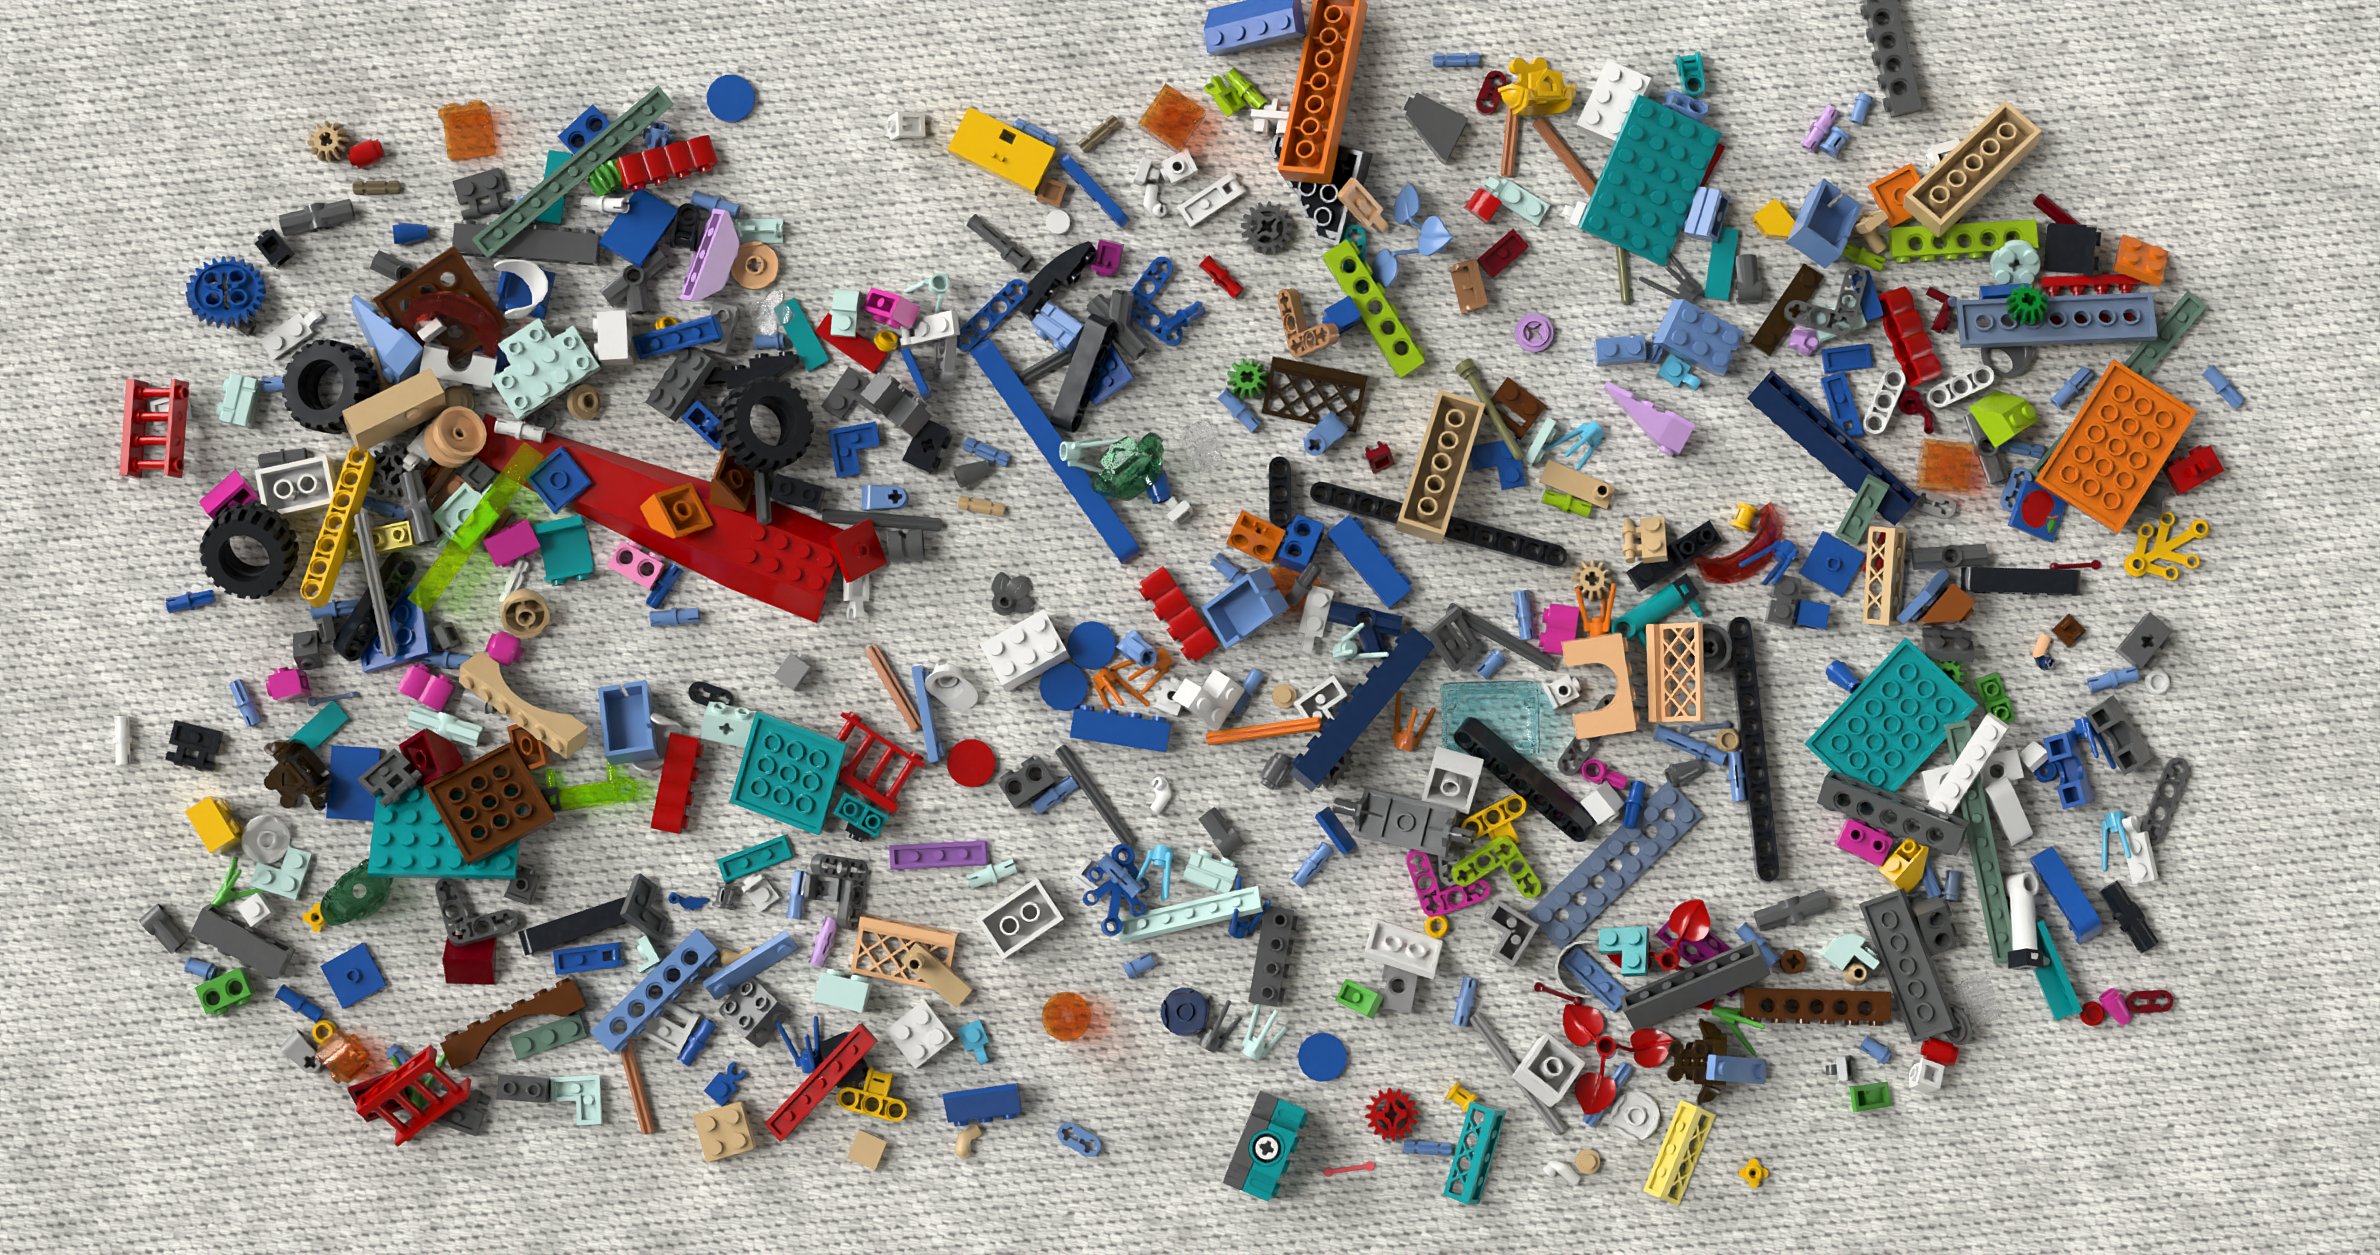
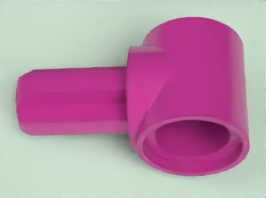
(1613, 778)

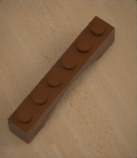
(467, 1046)

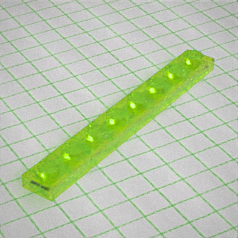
(475, 527)

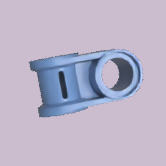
(1686, 105)
(1328, 430)
(879, 497)

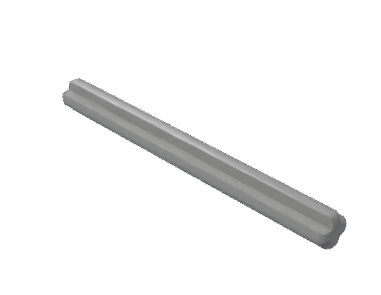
(375, 584)
(1511, 1065)

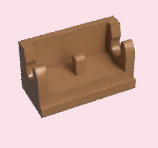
(1468, 286)

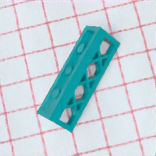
(2054, 979)
(1482, 1157)

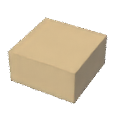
(867, 1149)

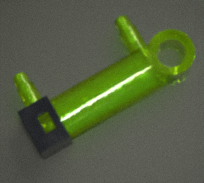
(587, 794)

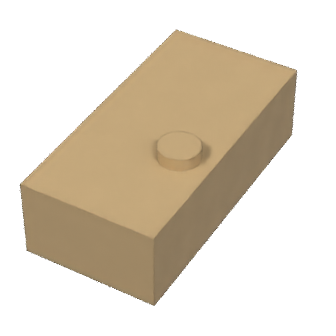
(395, 410)

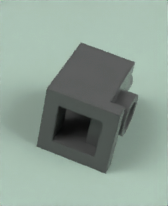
(523, 895)

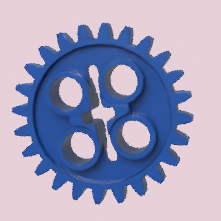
(202, 293)

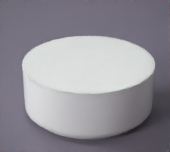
(1058, 222)
(2157, 682)

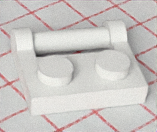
(667, 1032)

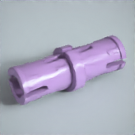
(1820, 128)
(824, 942)

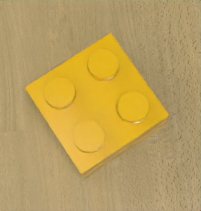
(215, 824)

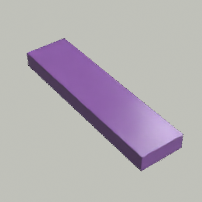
(938, 855)

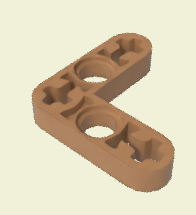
(1291, 308)

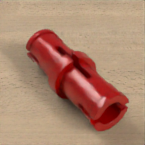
(1221, 277)

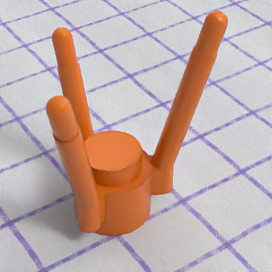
(1599, 624)
(1163, 661)
(1106, 680)
(1405, 739)

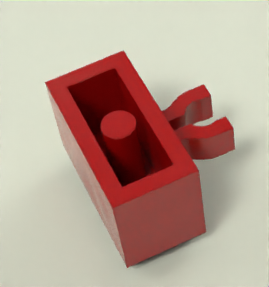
(2193, 470)

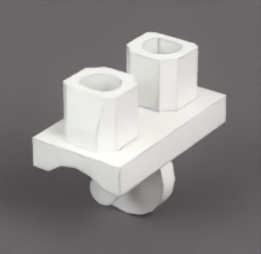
(1273, 116)

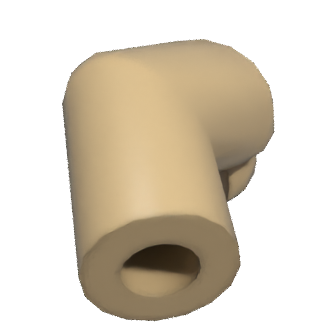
(728, 957)

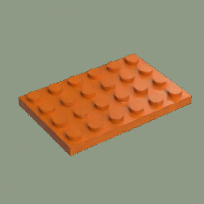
(2115, 446)

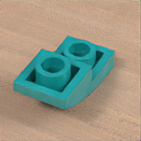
(860, 814)

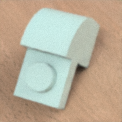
(845, 312)
(1845, 947)

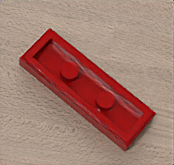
(856, 348)

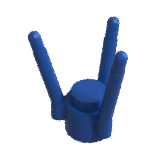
(1784, 555)
(2085, 729)
(1241, 925)
(809, 1058)

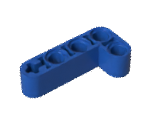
(2067, 895)

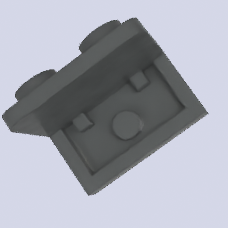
(754, 1012)

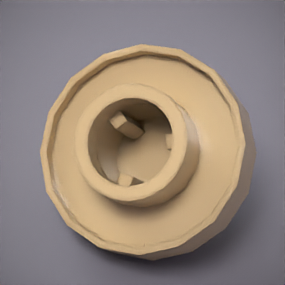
(459, 396)
(583, 401)

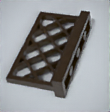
(1313, 372)

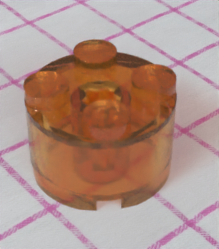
(1054, 1010)
(343, 1056)

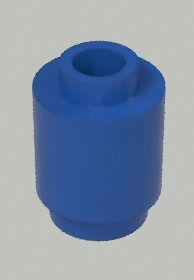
(1160, 490)

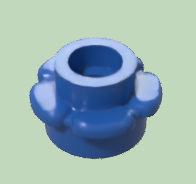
(2051, 772)

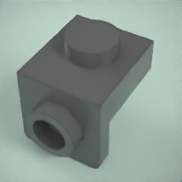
(306, 650)
(822, 888)

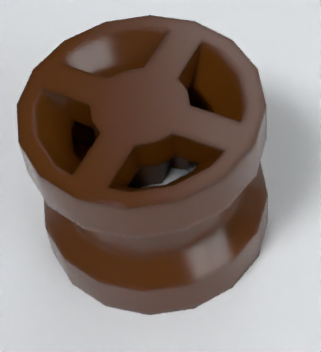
(1787, 961)

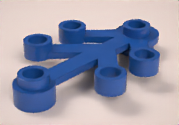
(1117, 890)

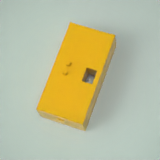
(1002, 151)

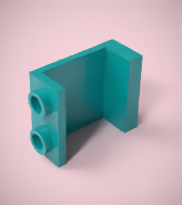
(565, 550)

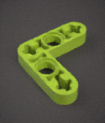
(1504, 858)

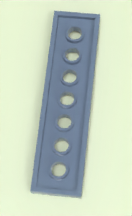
(2068, 332)
(1614, 882)

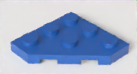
(409, 633)

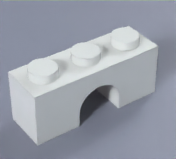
(476, 373)

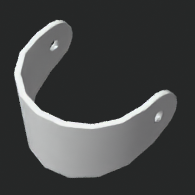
(532, 276)
(663, 728)
(1556, 968)

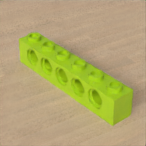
(1900, 236)
(1386, 343)

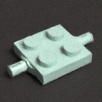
(456, 511)

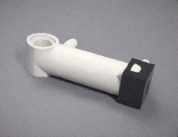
(2022, 893)

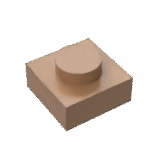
(1052, 192)

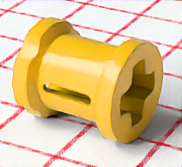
(1744, 517)
(1460, 1096)

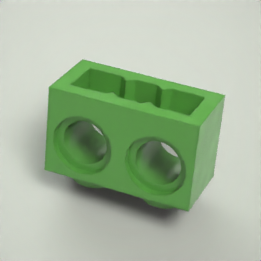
(224, 986)

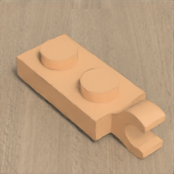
(1362, 205)

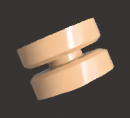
(455, 437)

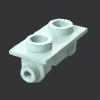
(759, 230)

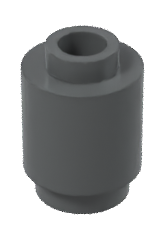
(1275, 771)

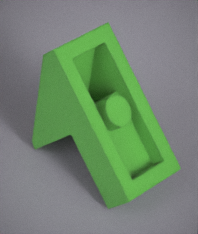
(1359, 998)
(1870, 1096)

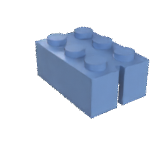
(1824, 230)
(1698, 337)
(1245, 607)
(627, 723)

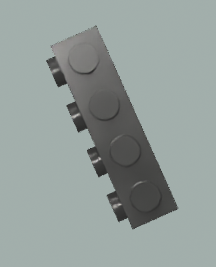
(242, 942)
(1271, 956)

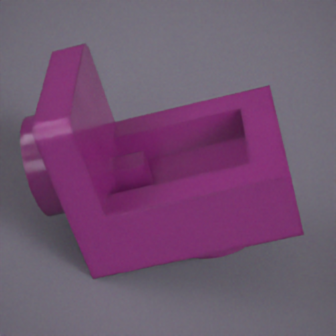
(1107, 258)

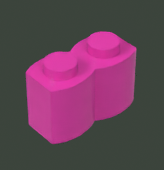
(1560, 626)
(427, 688)

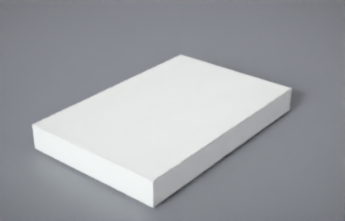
(1403, 949)

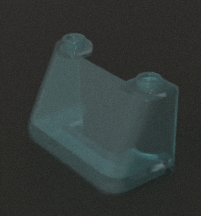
(1503, 706)

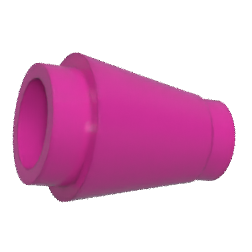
(2115, 1005)

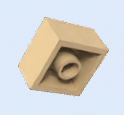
(724, 1131)

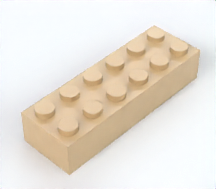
(1972, 169)
(1440, 467)

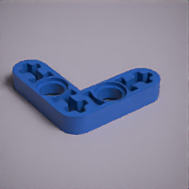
(1145, 299)

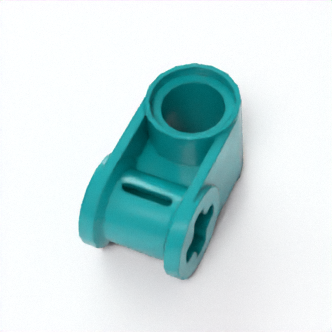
(1690, 71)

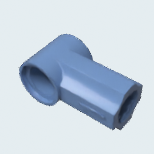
(1136, 648)

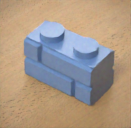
(1706, 214)
(1058, 327)
(1620, 350)

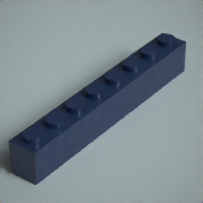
(1829, 444)
(1361, 710)

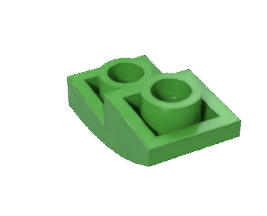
(1993, 697)

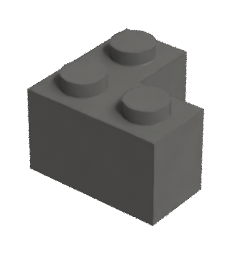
(896, 404)

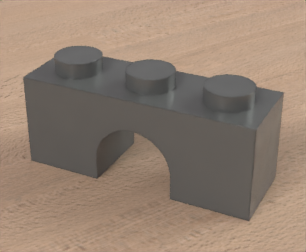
(2128, 746)

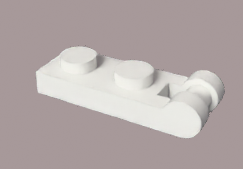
(1211, 200)
(931, 328)

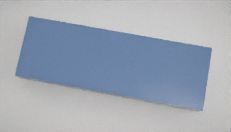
(1594, 978)

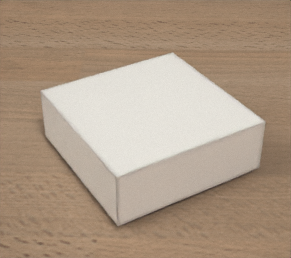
(2033, 756)

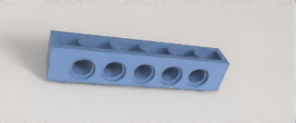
(605, 1029)

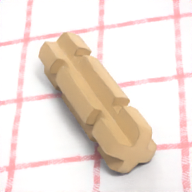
(981, 506)

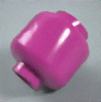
(504, 648)

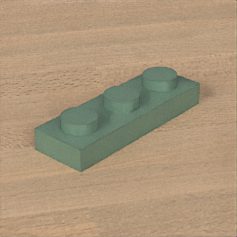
(1862, 509)
(548, 1036)

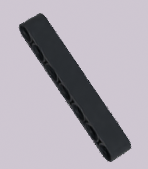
(1525, 779)

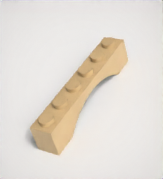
(557, 730)

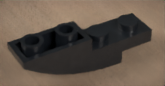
(1063, 271)
(760, 366)
(1679, 554)

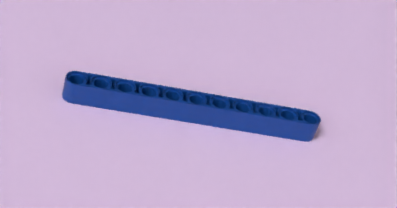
(1049, 443)

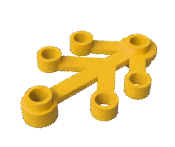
(2163, 549)

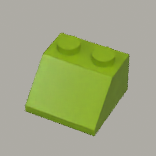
(2003, 416)

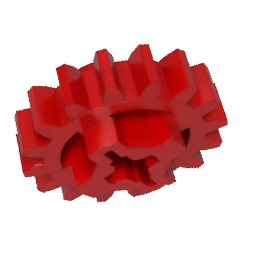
(1380, 1115)

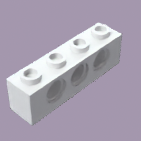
(2007, 762)

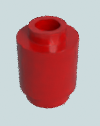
(366, 153)
(1939, 1051)

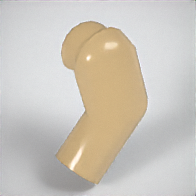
(964, 1140)

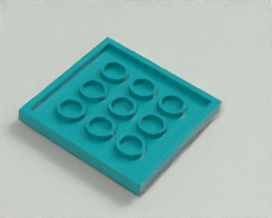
(788, 772)

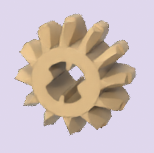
(320, 147)
(1597, 574)

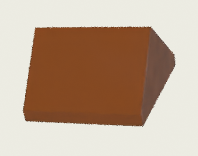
(731, 484)
(531, 750)

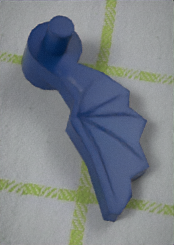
(689, 902)

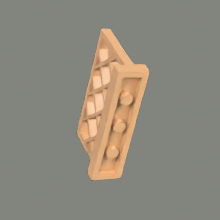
(1660, 672)
(901, 930)

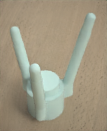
(936, 285)
(1075, 450)
(1348, 650)
(1255, 1047)

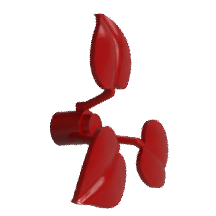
(1688, 920)
(1585, 1023)

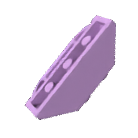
(712, 258)

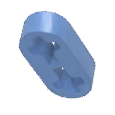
(2010, 487)
(1076, 1145)

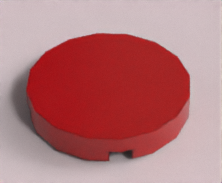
(971, 763)

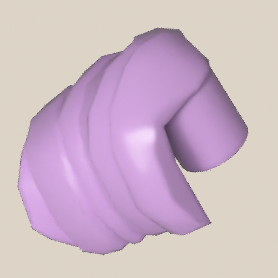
(1803, 341)

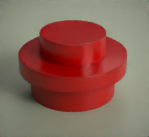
(2092, 1013)

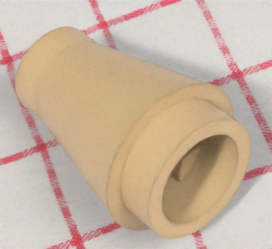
(1848, 973)

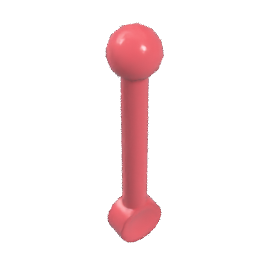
(1368, 1166)

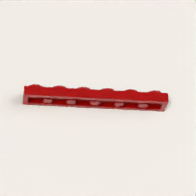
(821, 1082)

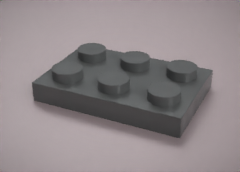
(681, 382)

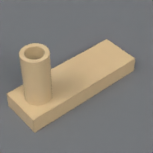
(1865, 227)
(1577, 484)
(936, 974)

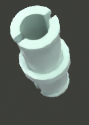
(991, 873)

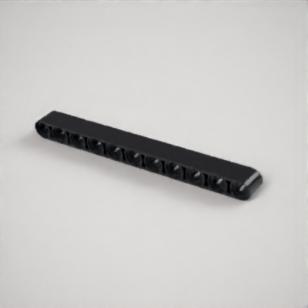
(1473, 528)
(1760, 759)

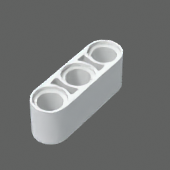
(1968, 379)
(1891, 393)
(2008, 811)

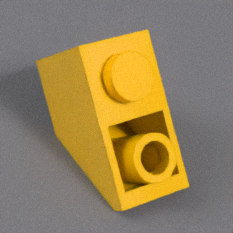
(1774, 220)
(1905, 865)

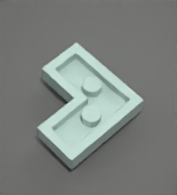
(286, 881)
(583, 1090)

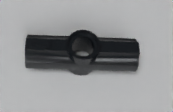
(2129, 917)

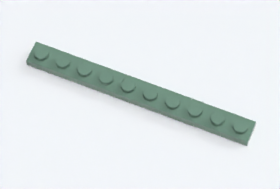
(572, 172)
(2150, 352)
(1983, 851)

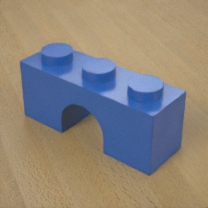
(2074, 781)

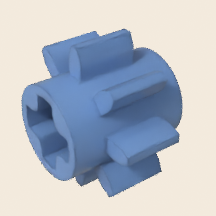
(658, 135)

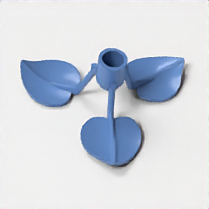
(1432, 239)

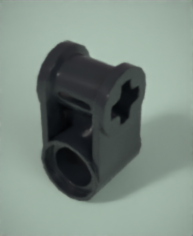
(685, 229)

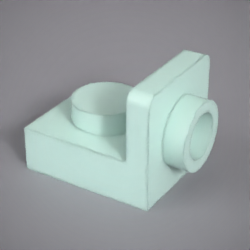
(648, 950)

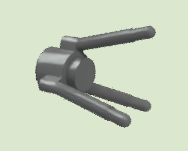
(1687, 288)
(1211, 1038)

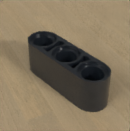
(1284, 481)

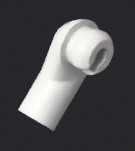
(1151, 204)
(1162, 793)
(1563, 1169)

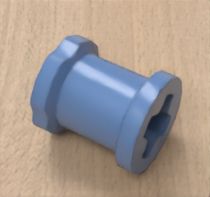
(1835, 142)

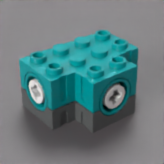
(1265, 1146)

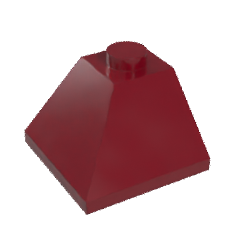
(431, 755)

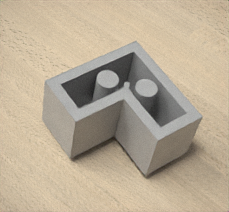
(1516, 929)

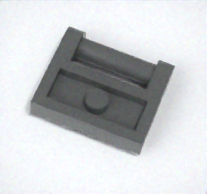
(1449, 642)

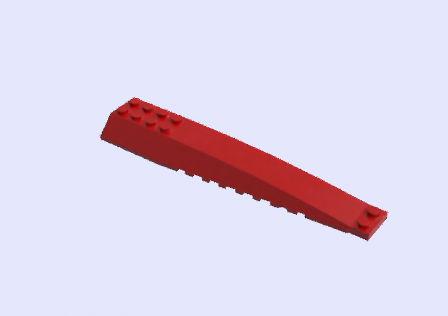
(777, 563)

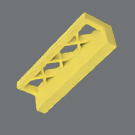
(1676, 1151)

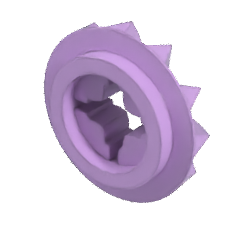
(1532, 321)

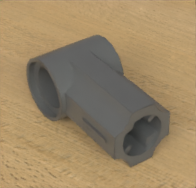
(1747, 283)
(1223, 836)
(161, 926)

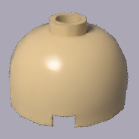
(524, 613)

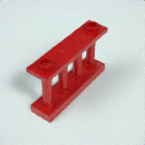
(2077, 286)
(135, 423)
(868, 786)
(408, 1076)

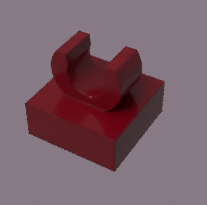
(1379, 458)

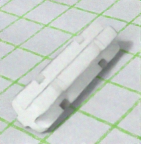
(515, 578)

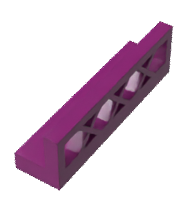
(1706, 947)

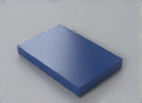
(640, 229)
(348, 797)

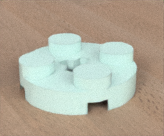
(2014, 250)

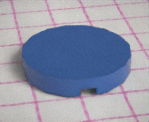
(730, 98)
(1091, 645)
(1063, 686)
(1322, 1057)

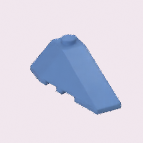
(396, 349)

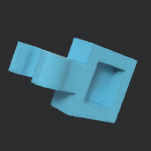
(1676, 371)
(974, 1038)

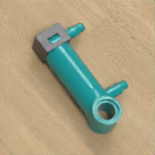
(1658, 606)

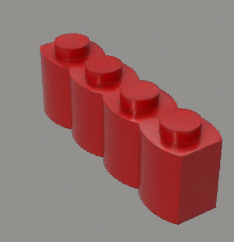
(667, 162)
(1908, 339)
(1179, 615)
(675, 783)

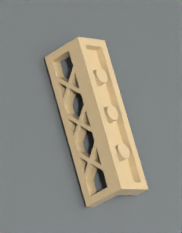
(1892, 575)

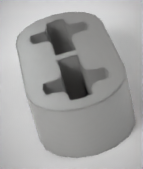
(1934, 498)

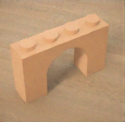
(1619, 713)

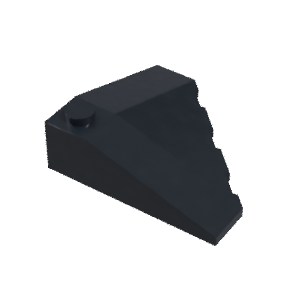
(1320, 200)

